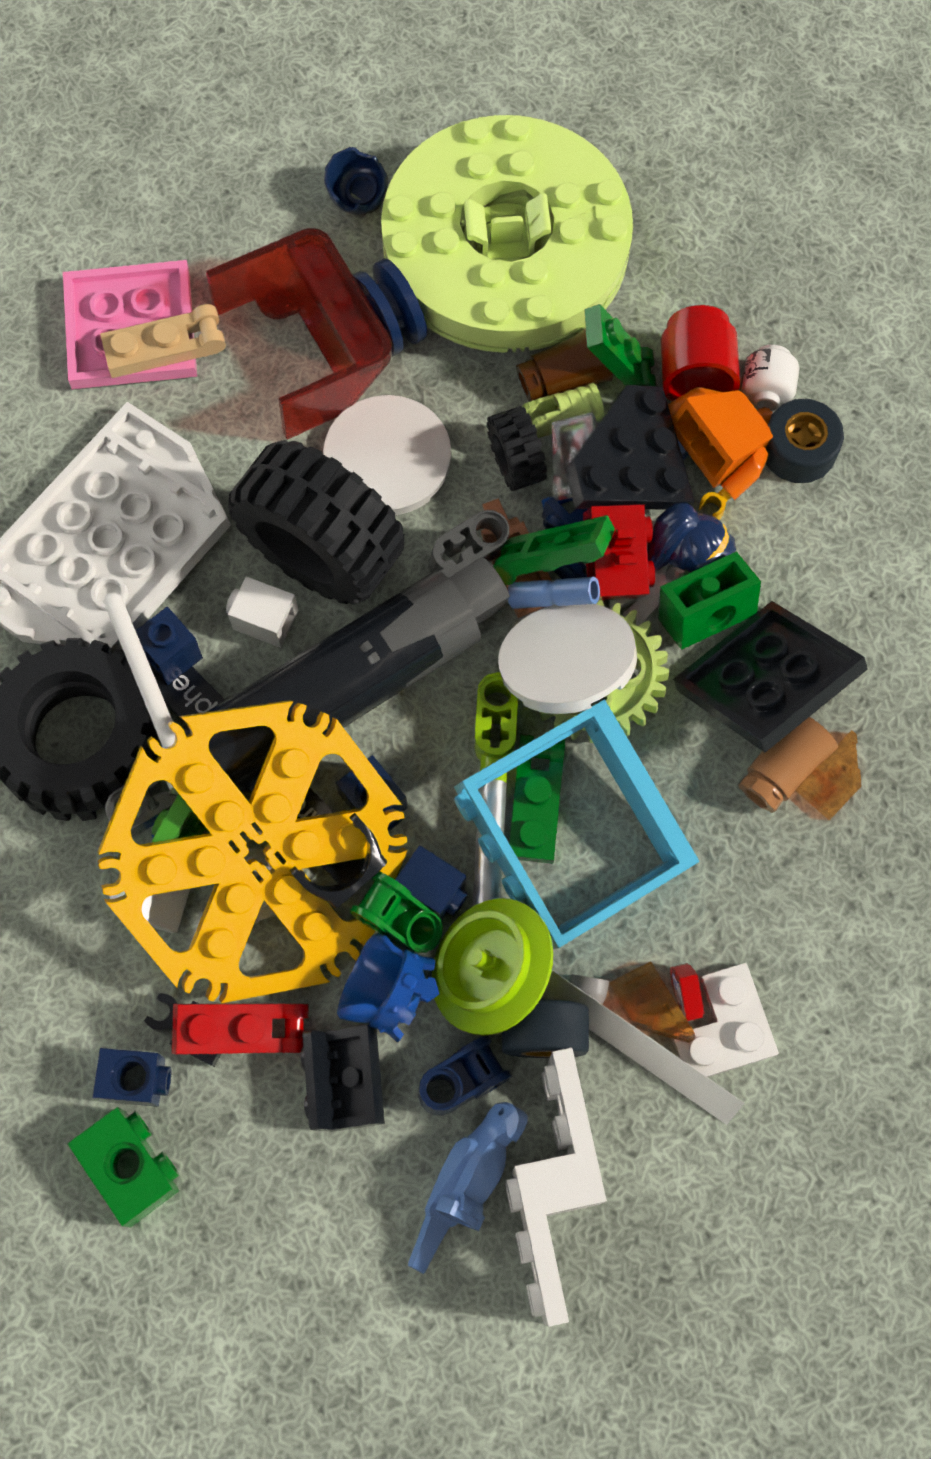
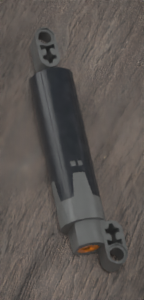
(367, 657)

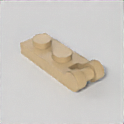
(163, 342)

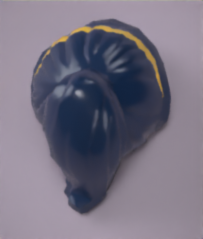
(688, 539)

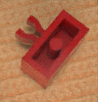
(625, 564)

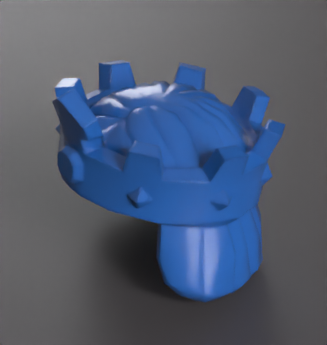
(386, 986)

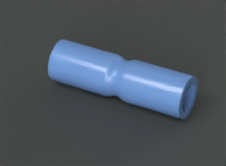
(559, 592)

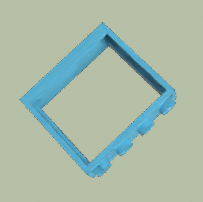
(635, 786)

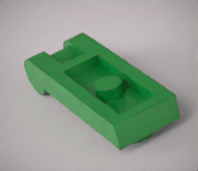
(617, 349)
(554, 548)
(537, 805)

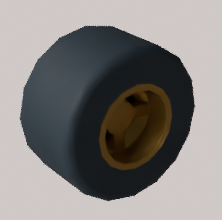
(817, 440)
(549, 1028)

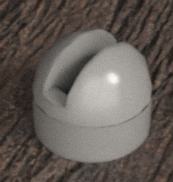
(592, 986)

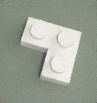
(740, 1025)

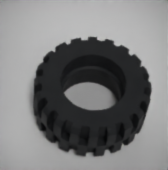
(317, 521)
(40, 685)

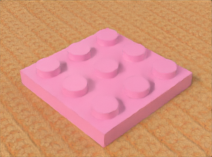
(118, 299)

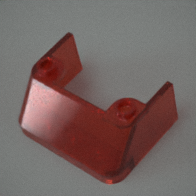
(310, 279)

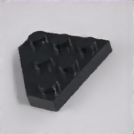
(631, 456)

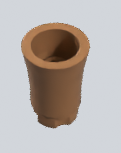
(787, 764)

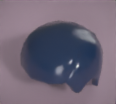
(358, 174)

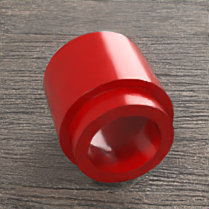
(699, 351)

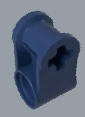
(464, 1076)

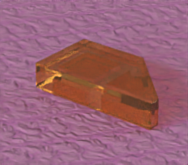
(834, 779)
(650, 1004)

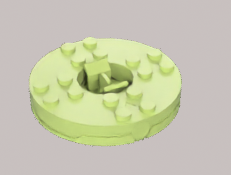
(508, 231)

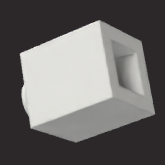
(262, 611)

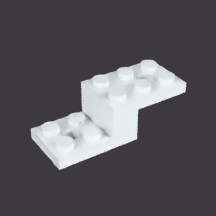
(555, 1186)

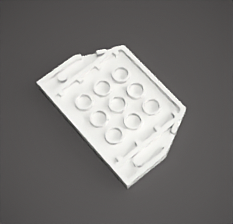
(116, 520)

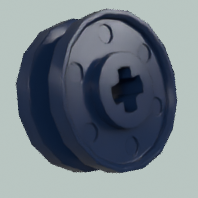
(393, 303)

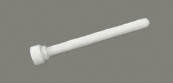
(141, 670)

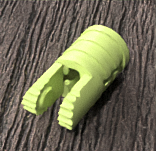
(563, 406)

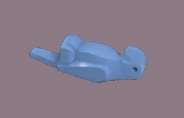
(468, 1180)

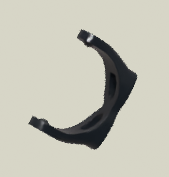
(338, 894)

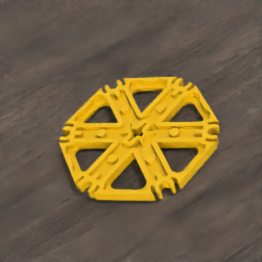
(211, 860)

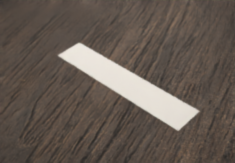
(648, 1052)

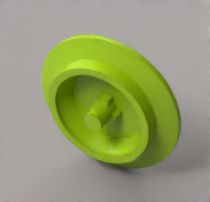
(492, 966)

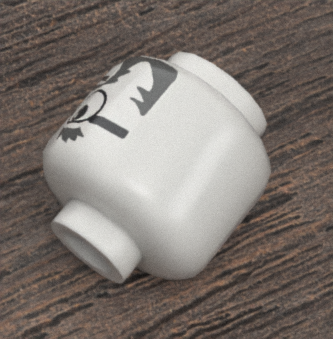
(770, 377)

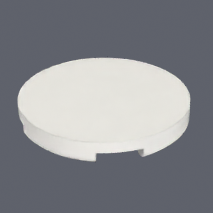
(394, 448)
(567, 657)

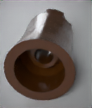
(561, 368)

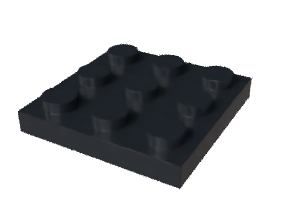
(770, 675)

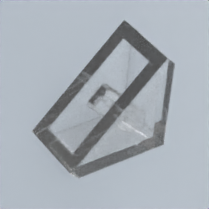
(567, 439)

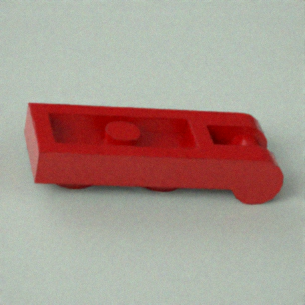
(237, 1028)

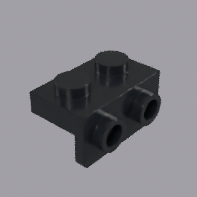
(342, 1079)

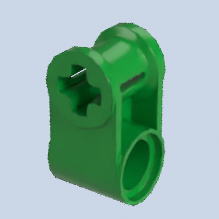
(393, 910)

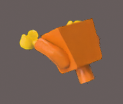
(723, 439)

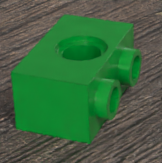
(709, 600)
(99, 1152)

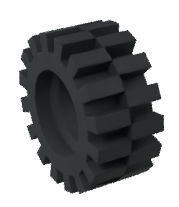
(517, 448)

